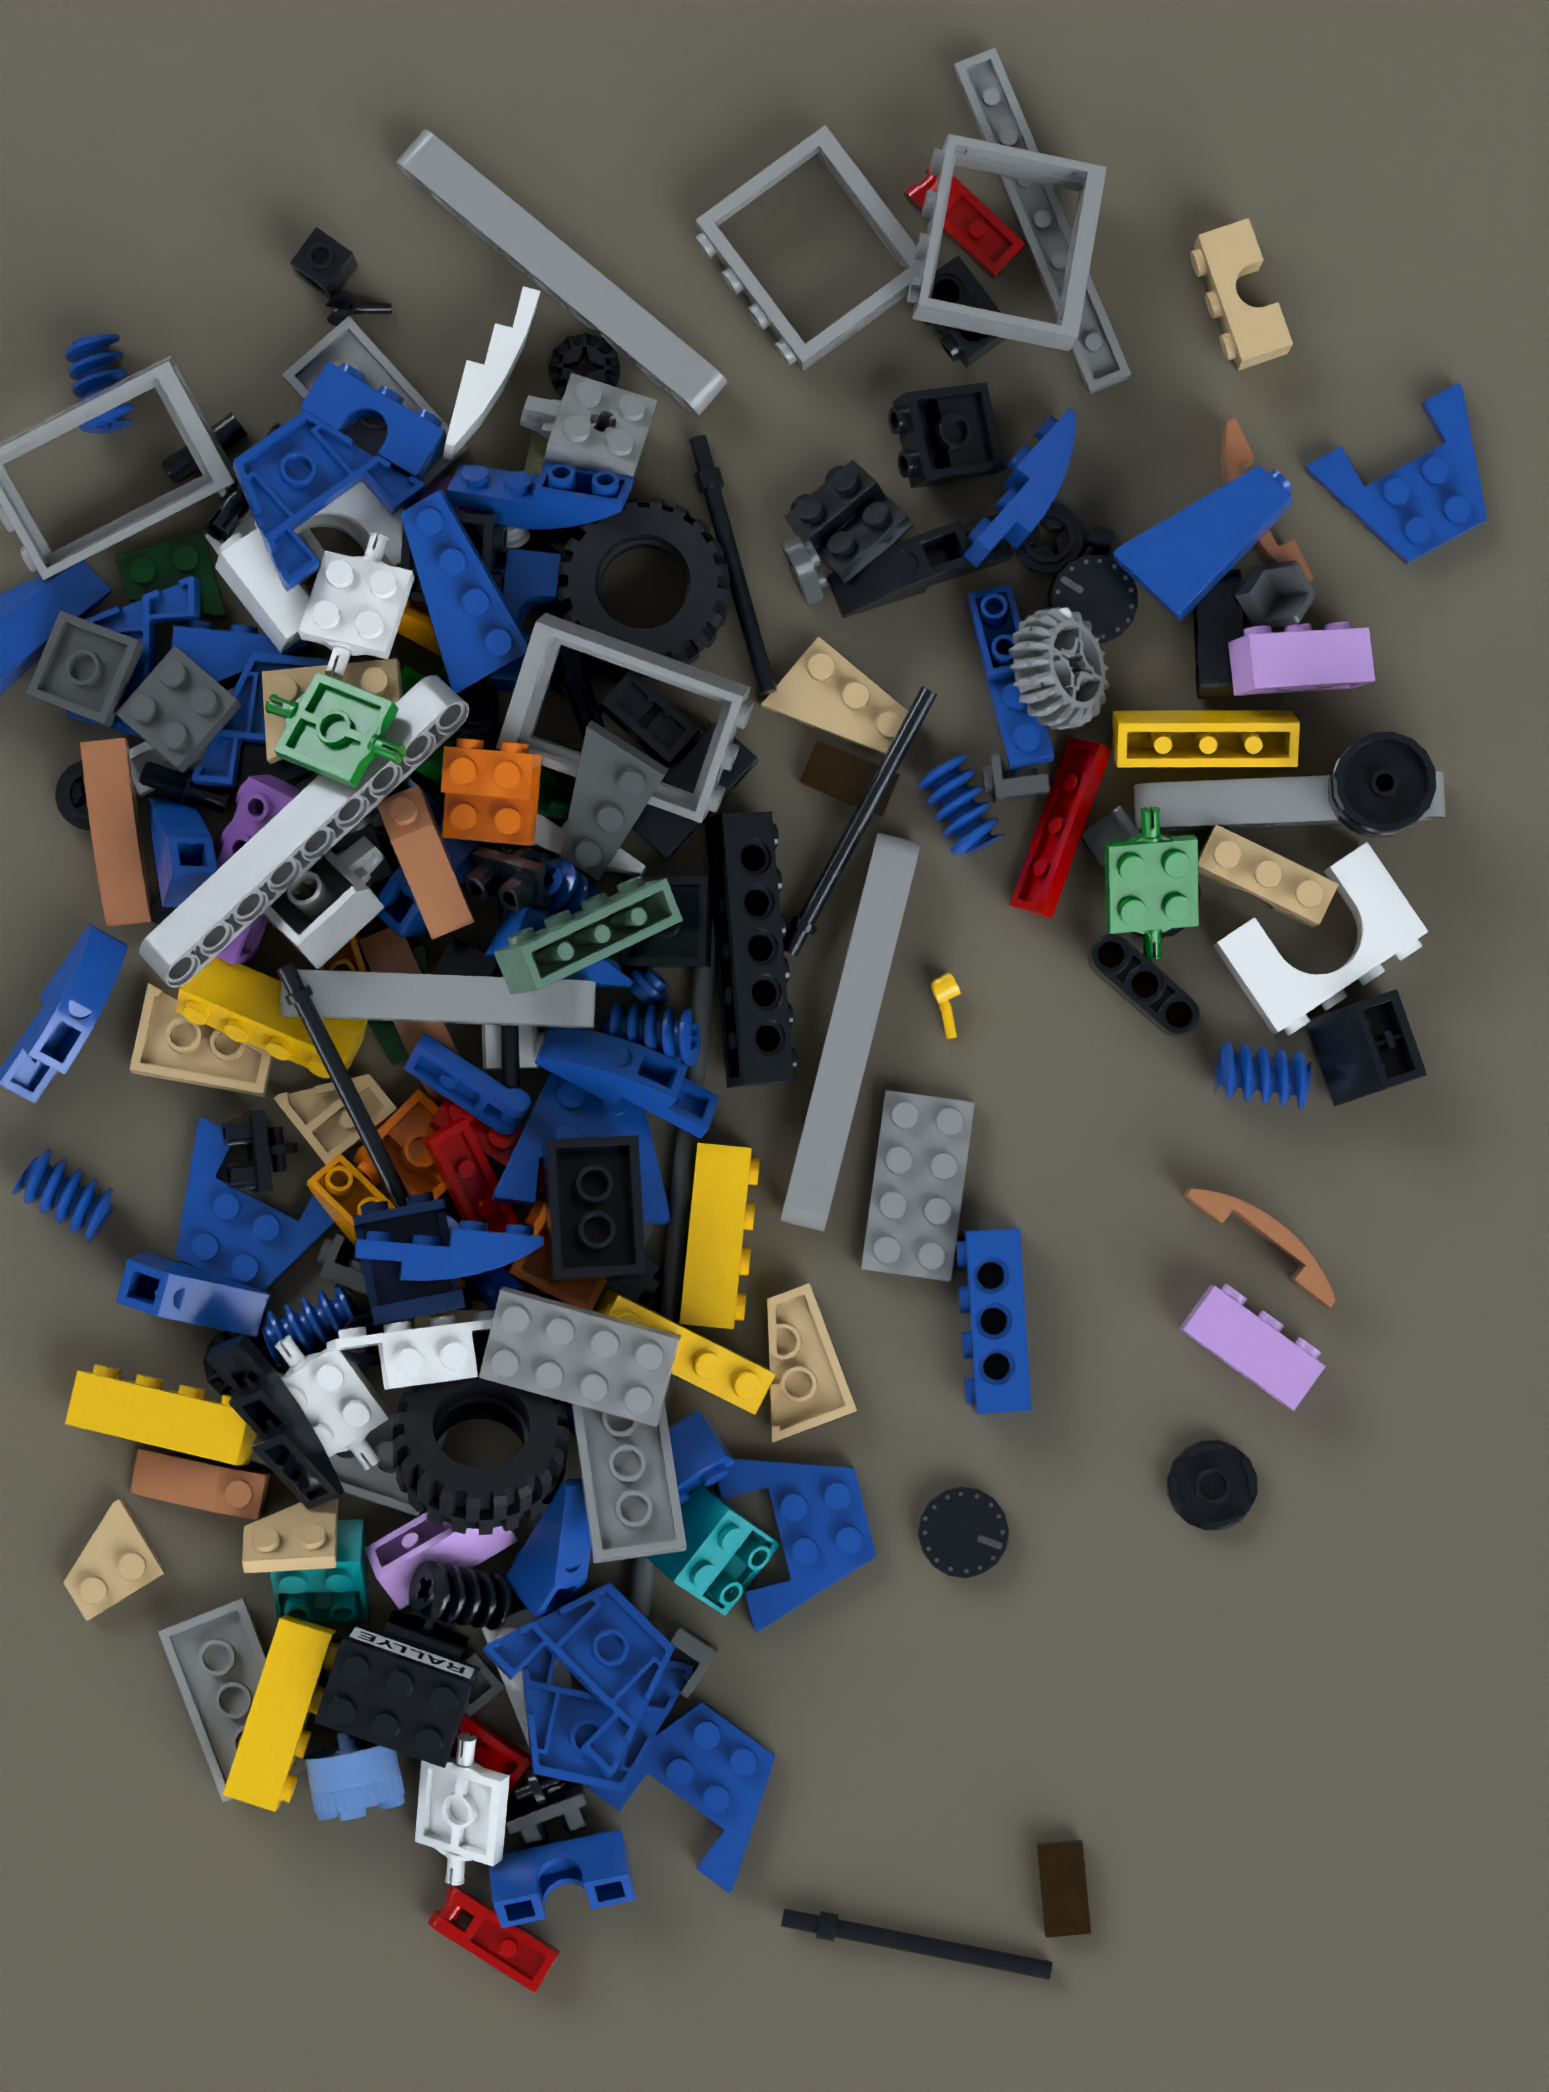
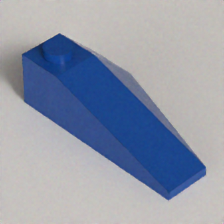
(32, 610)

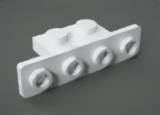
(422, 1354)

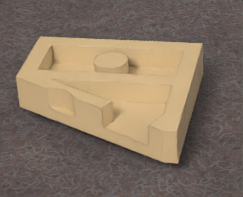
(324, 1120)
(292, 1539)
(112, 1563)

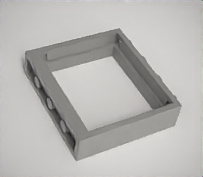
(1023, 165)
(870, 206)

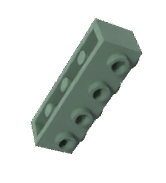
(587, 936)

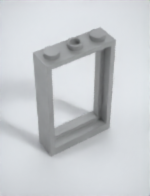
(191, 424)
(534, 678)

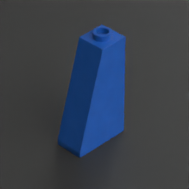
(1203, 542)

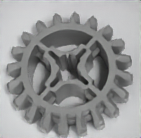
(1059, 668)

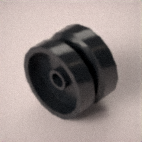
(1402, 803)

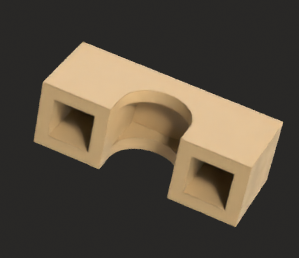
(1249, 331)
(1267, 875)

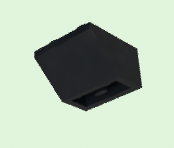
(1365, 1047)

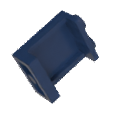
(401, 1300)

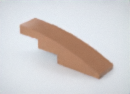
(116, 832)

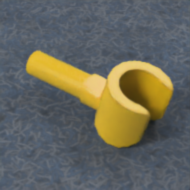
(943, 989)

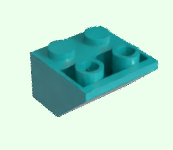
(721, 1551)
(330, 1592)

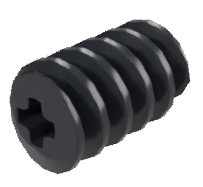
(460, 1595)

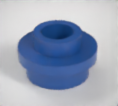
(649, 987)

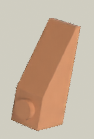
(425, 861)
(201, 1484)

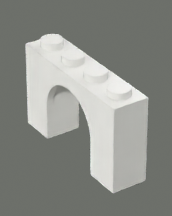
(254, 580)
(1383, 926)

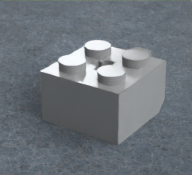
(592, 426)
(329, 902)

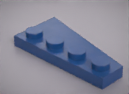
(464, 603)

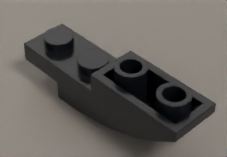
(912, 567)

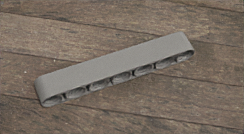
(1251, 802)
(445, 999)

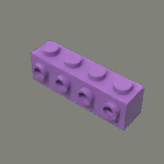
(258, 802)

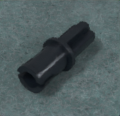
(182, 464)
(181, 785)

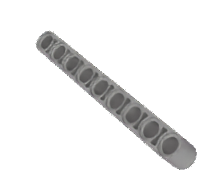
(561, 272)
(296, 840)
(850, 1032)

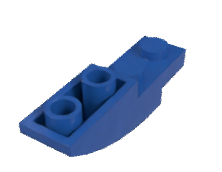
(1031, 488)
(555, 499)
(994, 622)
(67, 1016)
(625, 1069)
(468, 1253)

